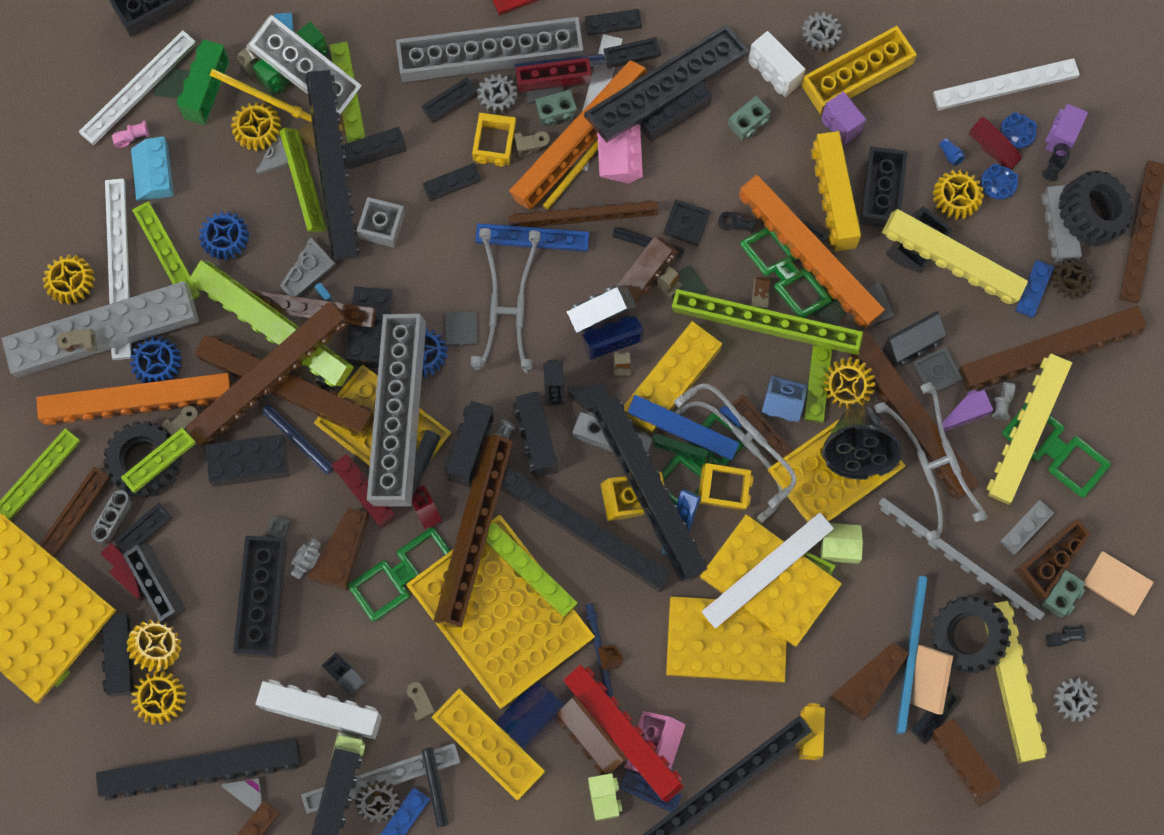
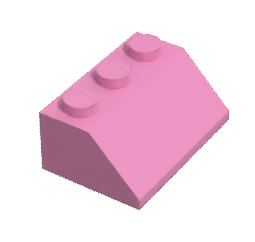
(621, 157)
(663, 732)

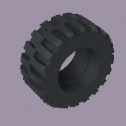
(1111, 199)
(124, 443)
(997, 633)

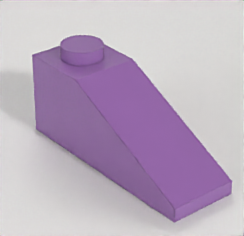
(972, 407)

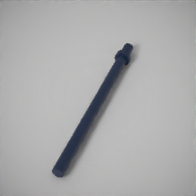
(592, 618)

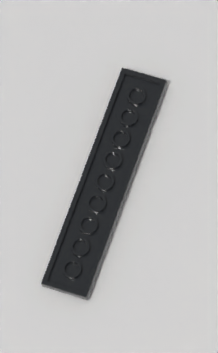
(665, 83)

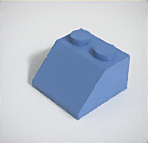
(784, 398)

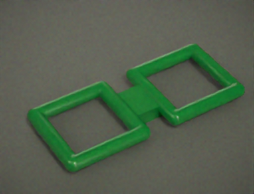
(787, 273)
(1059, 451)
(696, 466)
(399, 575)

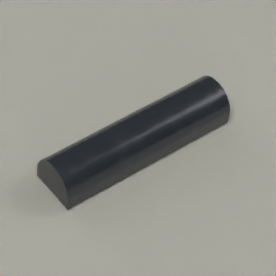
(423, 456)

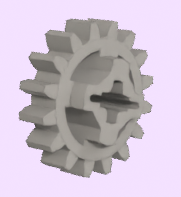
(823, 29)
(501, 99)
(305, 558)
(1076, 691)

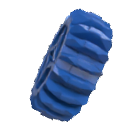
(229, 230)
(162, 347)
(430, 351)

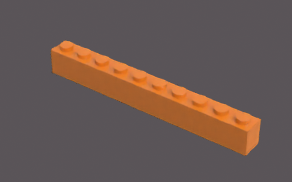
(568, 145)
(811, 252)
(131, 398)

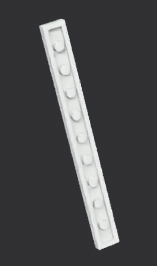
(117, 251)

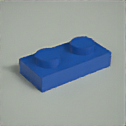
(687, 507)

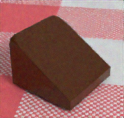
(610, 657)

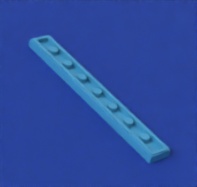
(911, 658)

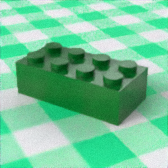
(273, 80)
(200, 87)

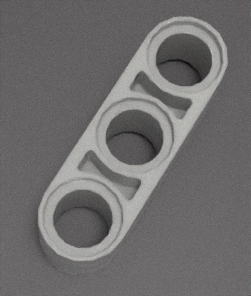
(112, 507)

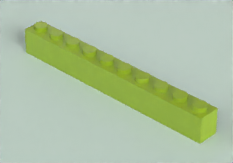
(265, 319)
(767, 322)

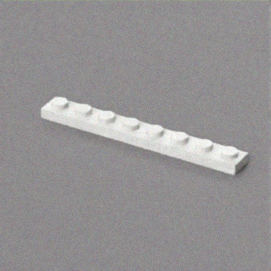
(1006, 84)
(137, 88)

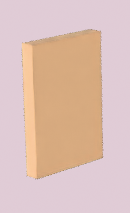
(1118, 583)
(930, 679)

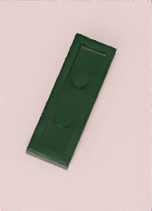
(681, 448)

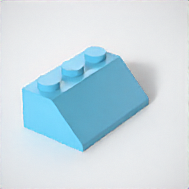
(152, 169)

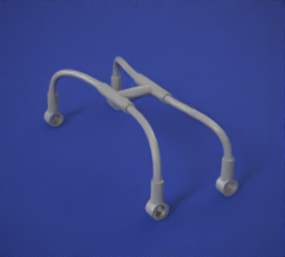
(526, 364)
(745, 439)
(929, 466)

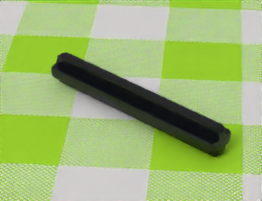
(638, 239)
(435, 787)

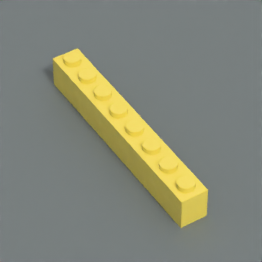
(955, 257)
(1029, 428)
(1017, 696)

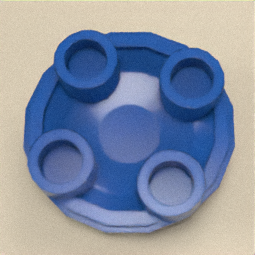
(1019, 130)
(999, 182)

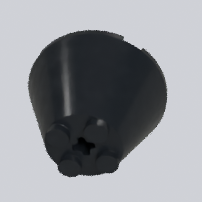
(861, 445)

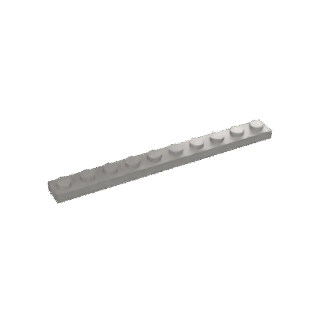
(966, 564)

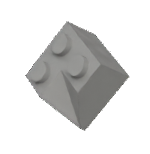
(381, 222)

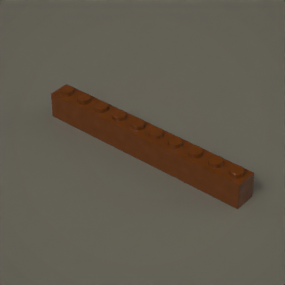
(1062, 344)
(267, 374)
(293, 390)
(903, 402)
(473, 531)

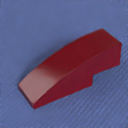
(995, 143)
(122, 571)

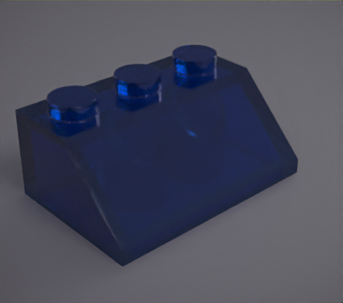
(612, 337)
(529, 714)

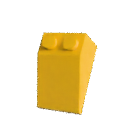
(620, 499)

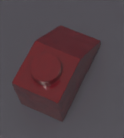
(425, 508)

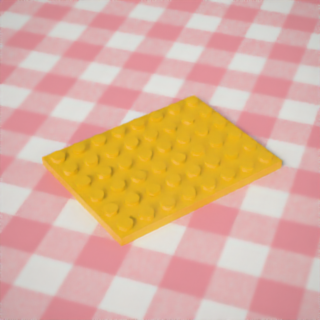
(43, 613)
(508, 628)

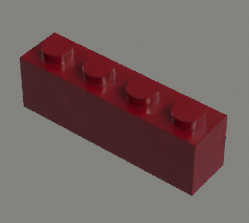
(553, 74)
(358, 486)

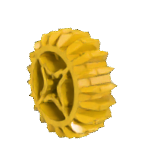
(242, 128)
(968, 205)
(54, 282)
(862, 373)
(150, 635)
(150, 701)

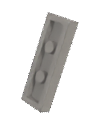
(1027, 527)

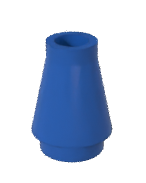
(952, 152)

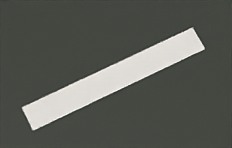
(600, 78)
(767, 570)

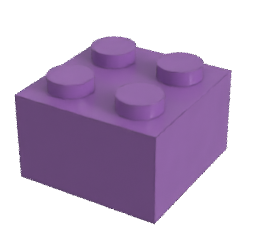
(843, 116)
(1065, 128)

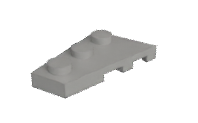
(308, 269)

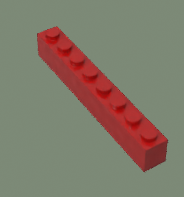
(623, 733)

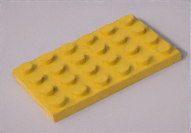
(362, 391)
(817, 486)
(790, 600)
(733, 651)

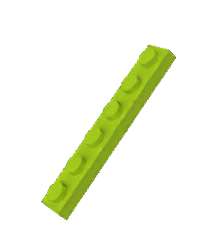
(352, 113)
(303, 180)
(163, 246)
(38, 473)
(529, 570)

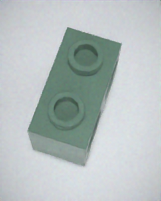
(554, 103)
(746, 116)
(1060, 591)

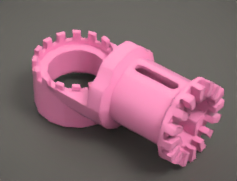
(124, 138)

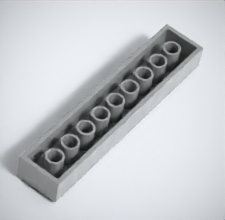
(487, 49)
(114, 327)
(396, 410)

